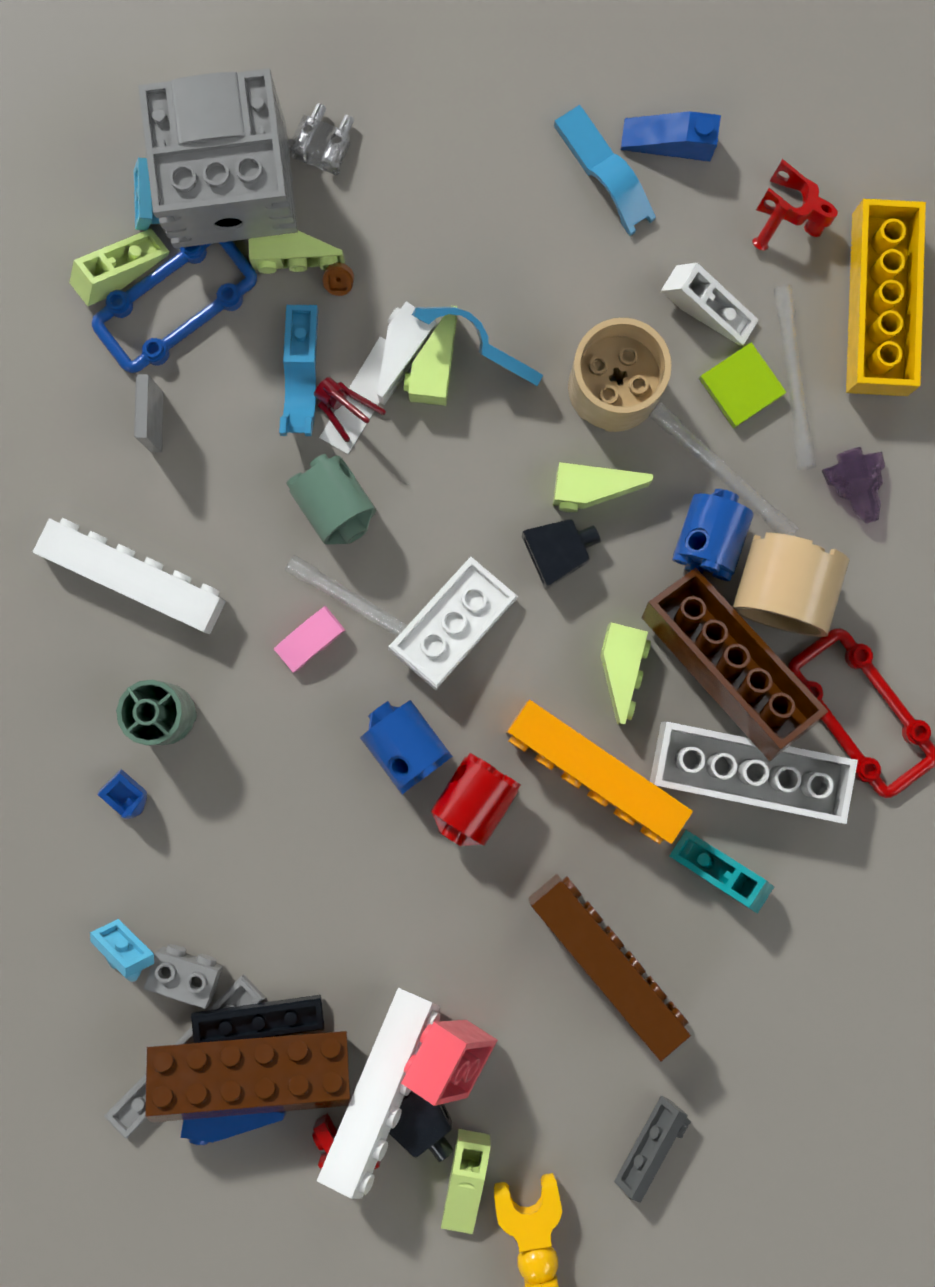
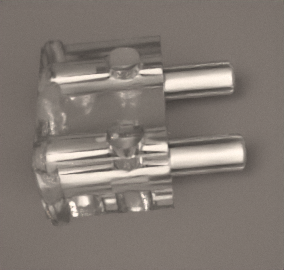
(320, 142)

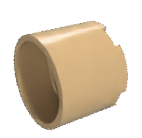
(631, 354)
(791, 584)

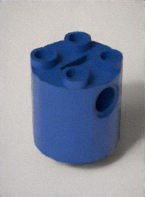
(713, 534)
(404, 744)

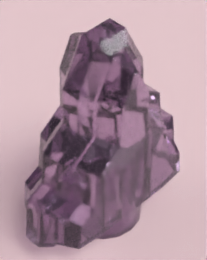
(858, 480)

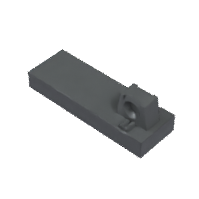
(651, 1148)

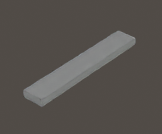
(130, 1109)

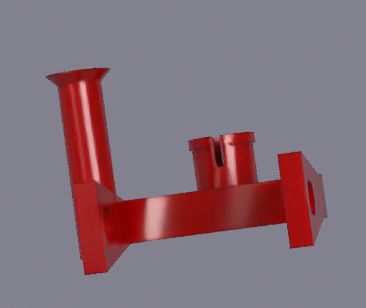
(814, 208)

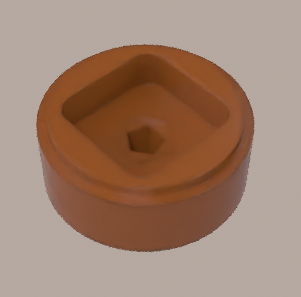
(338, 279)

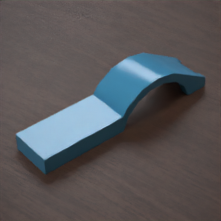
(609, 168)
(429, 314)
(299, 369)

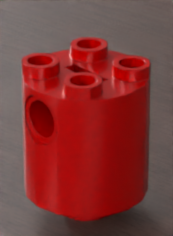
(473, 802)

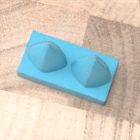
(142, 196)
(122, 949)

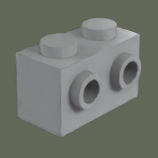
(184, 976)

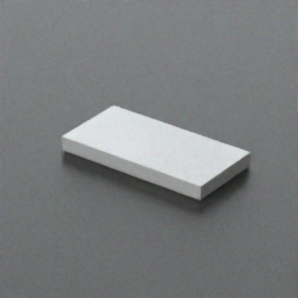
(452, 623)

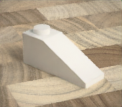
(709, 302)
(403, 343)

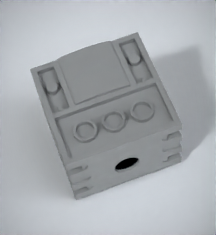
(218, 157)

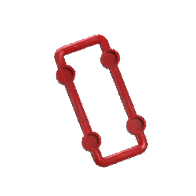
(913, 731)

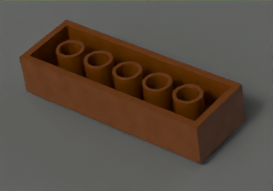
(733, 664)
(612, 971)
(247, 1076)

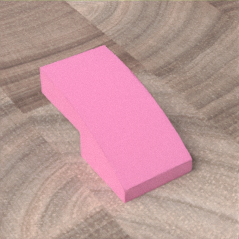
(309, 639)

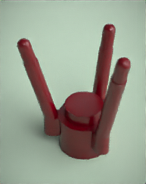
(334, 396)

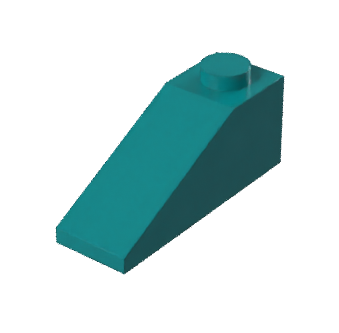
(722, 871)

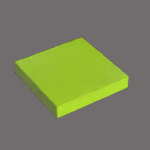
(742, 385)

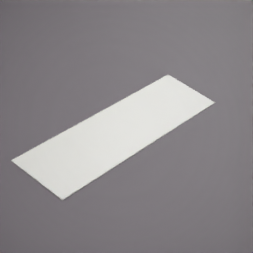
(366, 385)

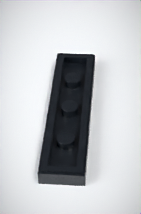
(259, 1020)

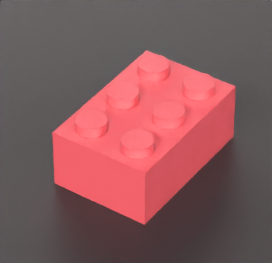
(448, 1061)

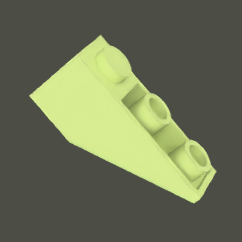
(293, 252)
(621, 661)
(466, 1181)

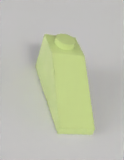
(116, 266)
(432, 365)
(588, 485)

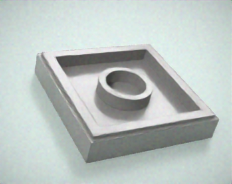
(148, 413)

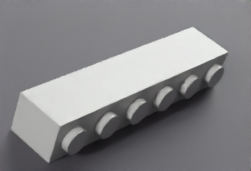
(130, 576)
(377, 1098)

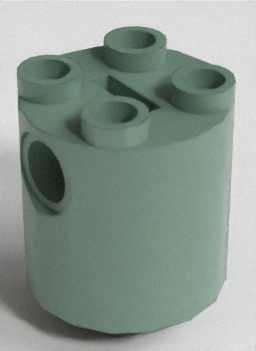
(332, 500)
(155, 713)

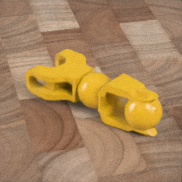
(532, 1231)

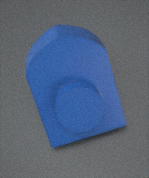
(124, 795)

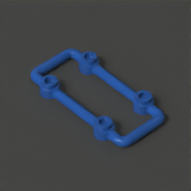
(156, 350)

